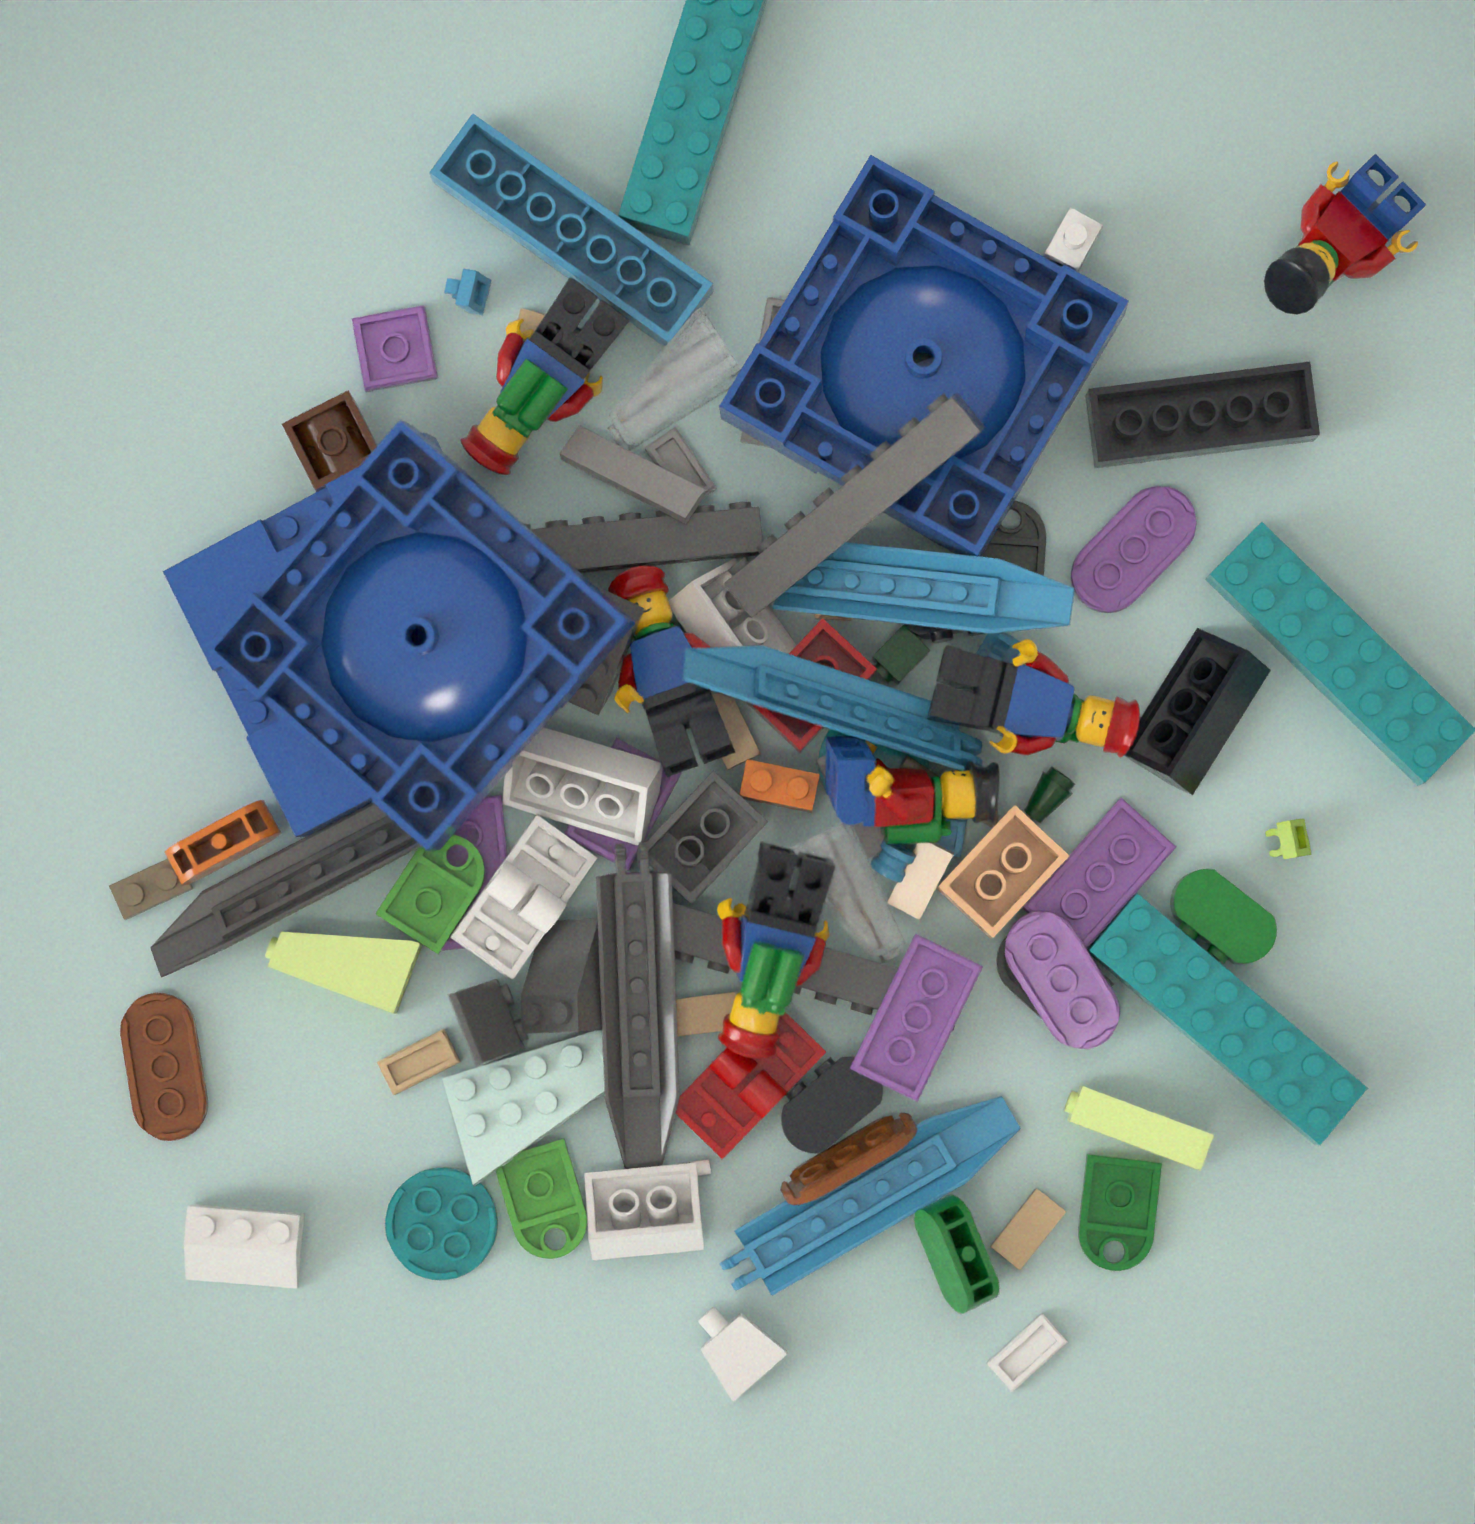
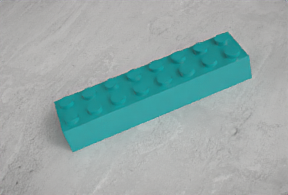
(690, 116)
(1340, 654)
(1227, 1019)

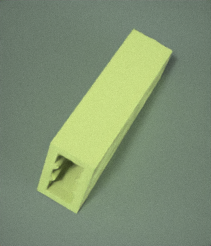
(356, 967)
(1138, 1127)

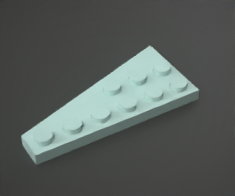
(522, 1099)

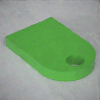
(434, 894)
(543, 1195)

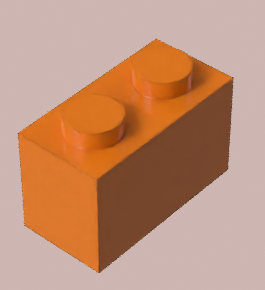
(779, 786)

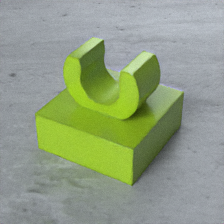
(1292, 838)

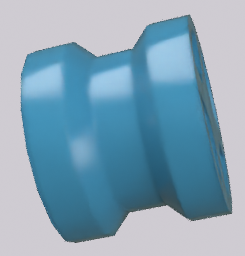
(893, 861)

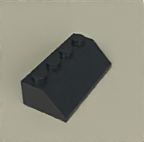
(1196, 710)

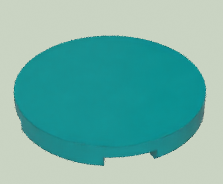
(441, 1223)

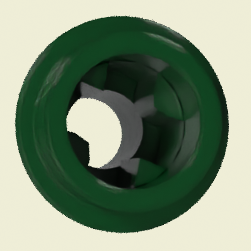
(1049, 794)

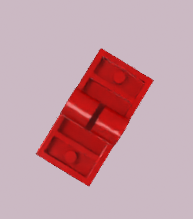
(742, 1089)

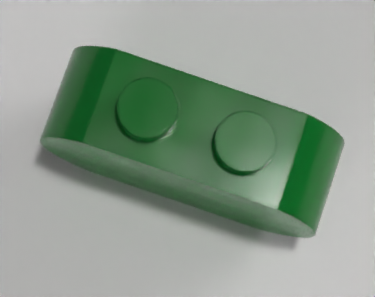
(1222, 917)
(956, 1254)

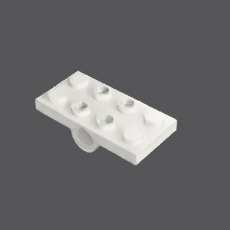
(524, 897)

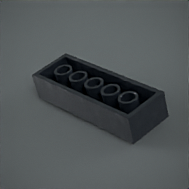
(1202, 414)

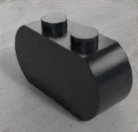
(828, 1105)

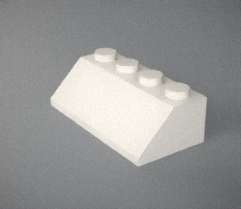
(584, 785)

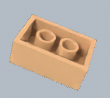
(1002, 872)

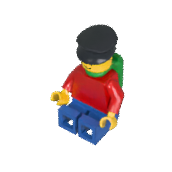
(1342, 236)
(905, 800)

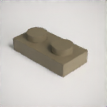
(147, 889)

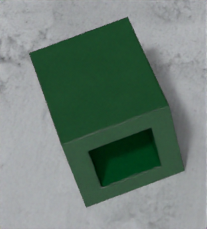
(899, 656)

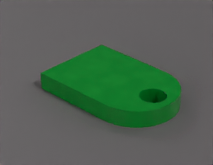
(1118, 1206)

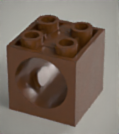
(330, 439)

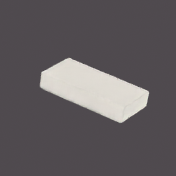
(1027, 1352)

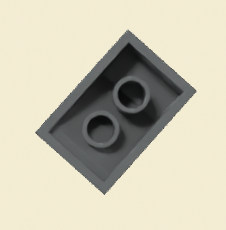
(703, 836)
(564, 980)
(488, 1021)

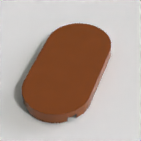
(164, 1066)
(848, 1158)

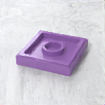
(394, 348)

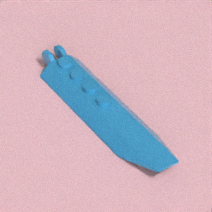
(929, 591)
(831, 700)
(940, 1158)

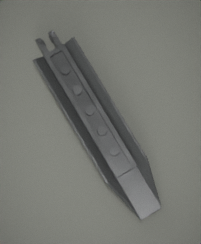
(282, 886)
(638, 1007)

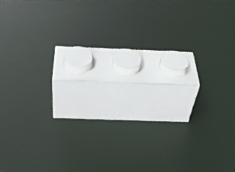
(719, 619)
(643, 1211)
(243, 1245)

